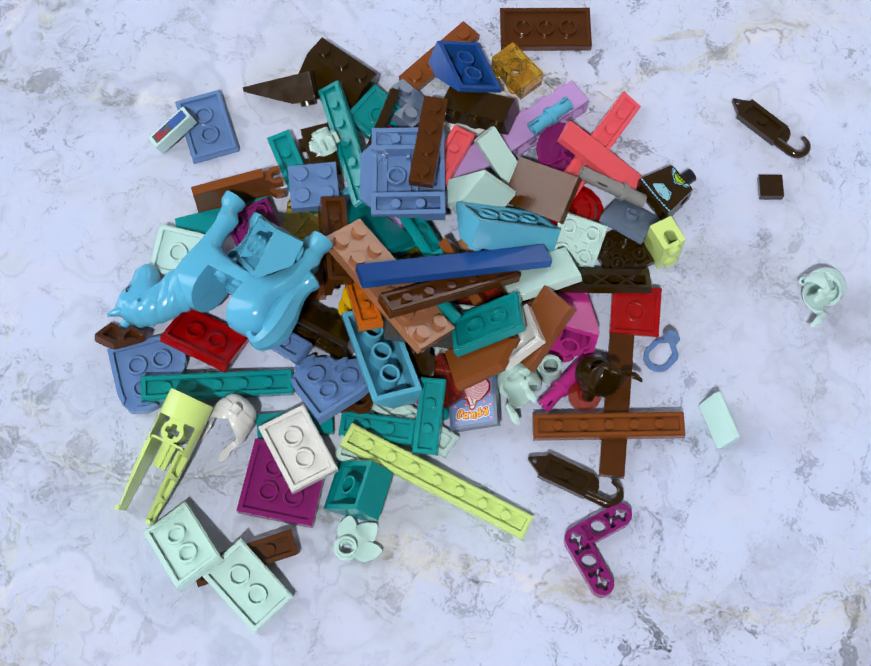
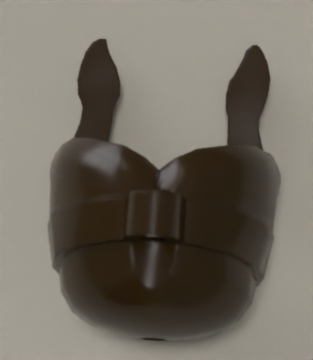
(596, 379)

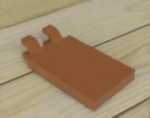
(245, 185)

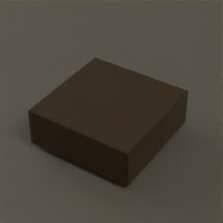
(770, 187)

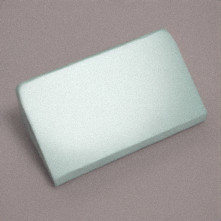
(719, 421)

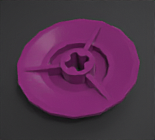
(552, 152)

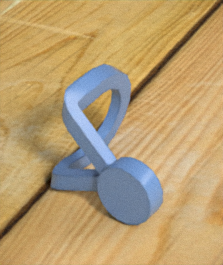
(669, 337)

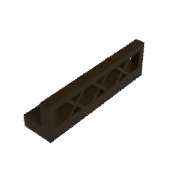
(611, 281)

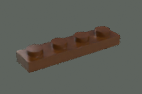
(428, 142)
(268, 549)

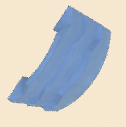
(386, 174)

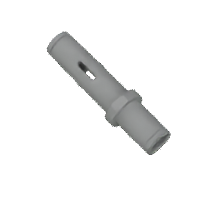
(620, 190)

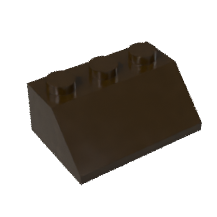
(333, 65)
(323, 331)

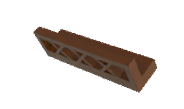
(332, 217)

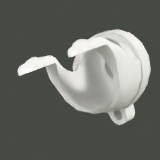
(241, 419)

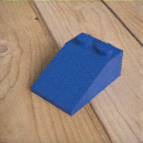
(463, 67)

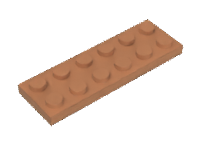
(358, 245)

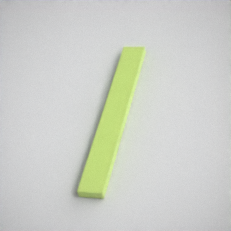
(437, 481)

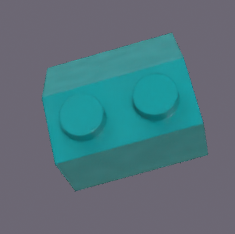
(359, 490)

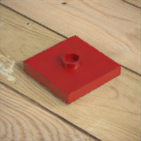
(636, 313)

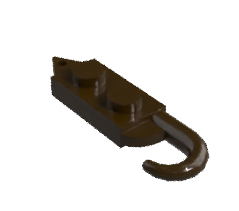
(768, 127)
(573, 479)

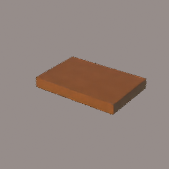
(552, 316)

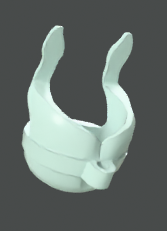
(822, 288)
(519, 387)

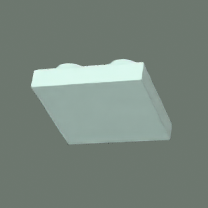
(582, 239)

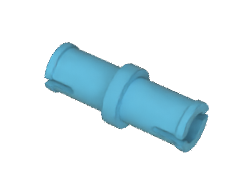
(550, 116)

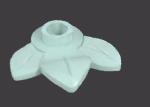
(360, 538)

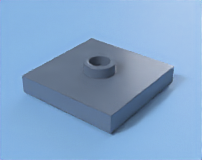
(628, 220)

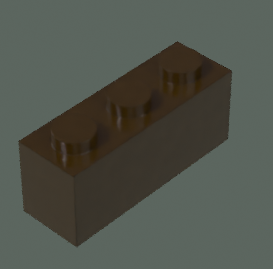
(481, 110)

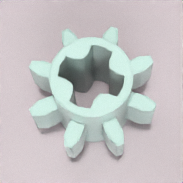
(324, 141)

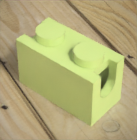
(665, 242)

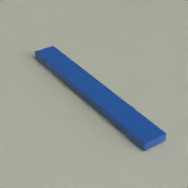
(452, 266)

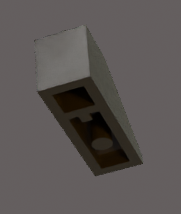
(292, 89)

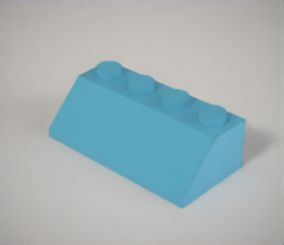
(503, 227)
(269, 249)
(384, 365)

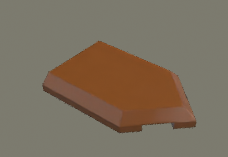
(481, 363)

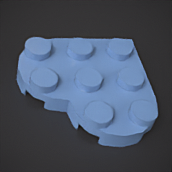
(139, 360)
(328, 385)

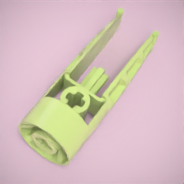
(183, 414)

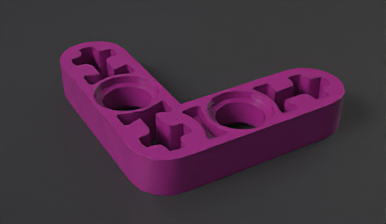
(589, 539)

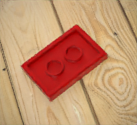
(204, 339)

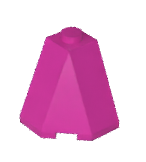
(580, 332)

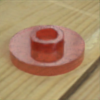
(576, 401)

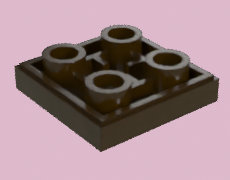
(623, 253)

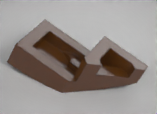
(117, 337)

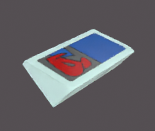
(172, 130)

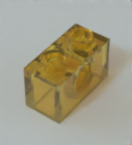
(513, 59)

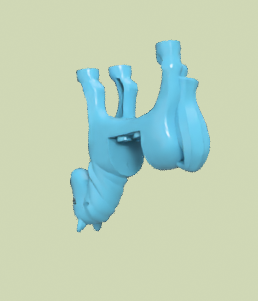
(259, 307)

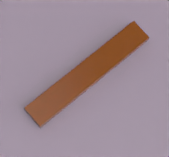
(608, 426)

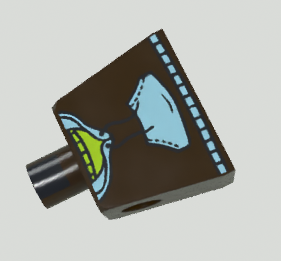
(667, 190)

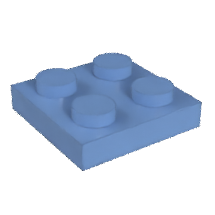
(311, 183)

